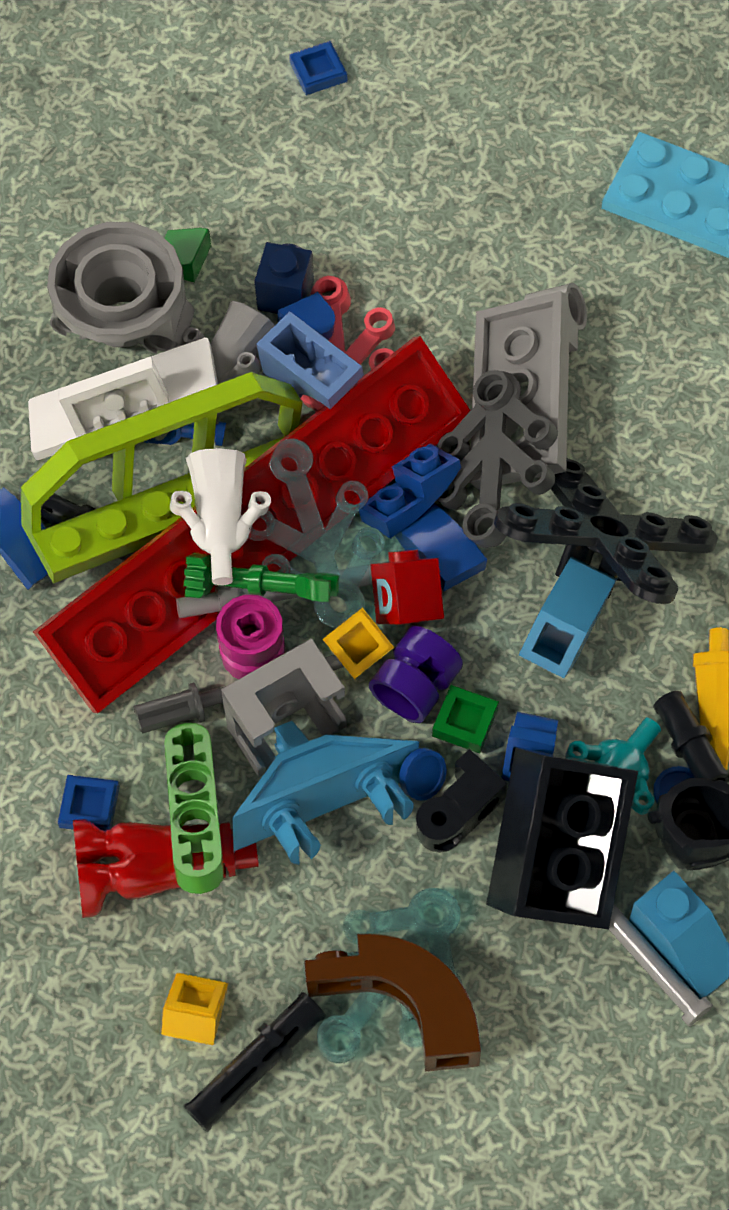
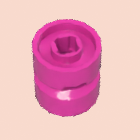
(249, 634)

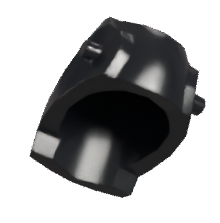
(694, 823)

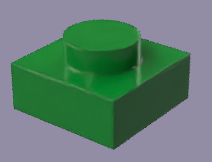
(465, 719)

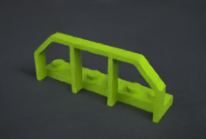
(140, 517)

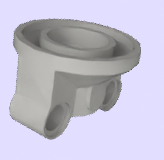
(113, 266)

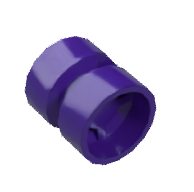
(420, 668)

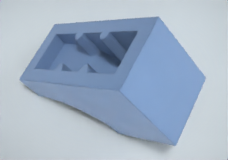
(307, 361)

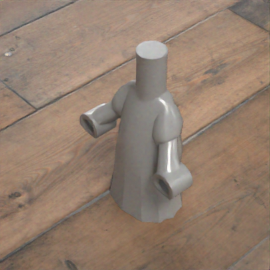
(235, 341)

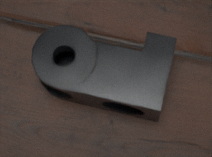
(449, 818)

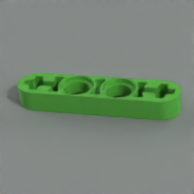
(193, 806)

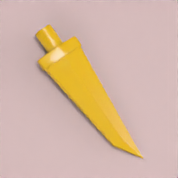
(713, 690)

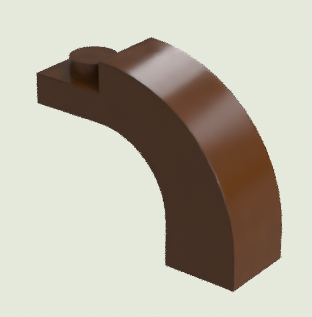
(417, 982)

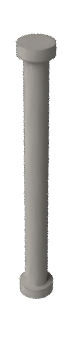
(658, 968)

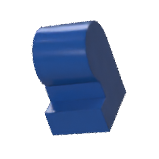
(529, 733)

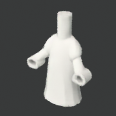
(218, 502)

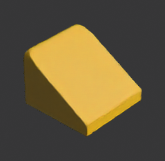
(358, 643)
(194, 1008)

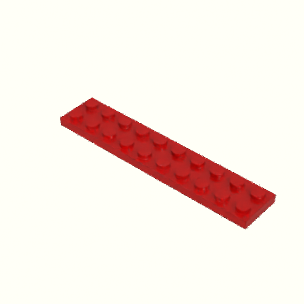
(131, 615)

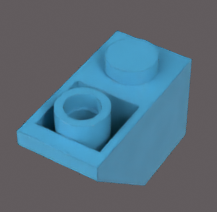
(567, 617)

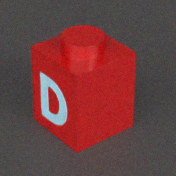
(407, 589)

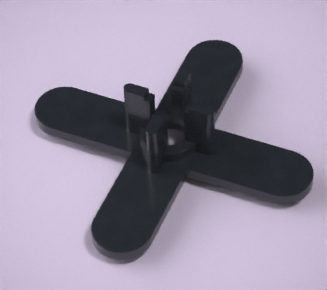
(593, 524)

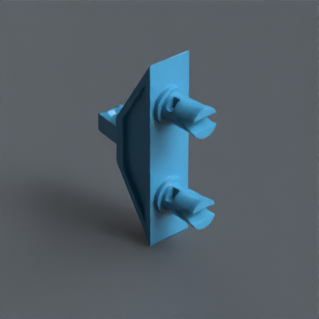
(316, 779)

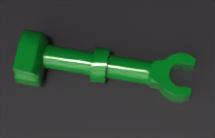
(259, 580)

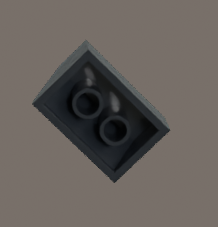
(561, 839)

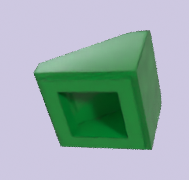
(191, 248)

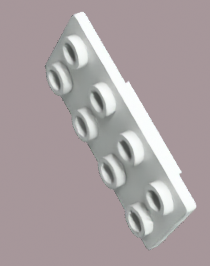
(118, 395)

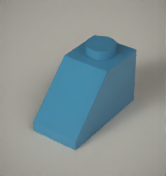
(683, 934)

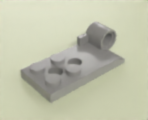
(534, 346)

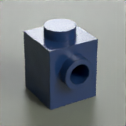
(283, 276)

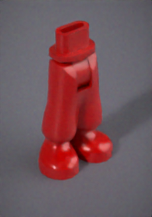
(144, 861)

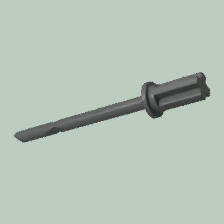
(186, 705)

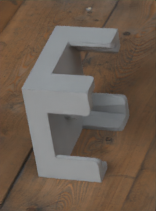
(275, 692)

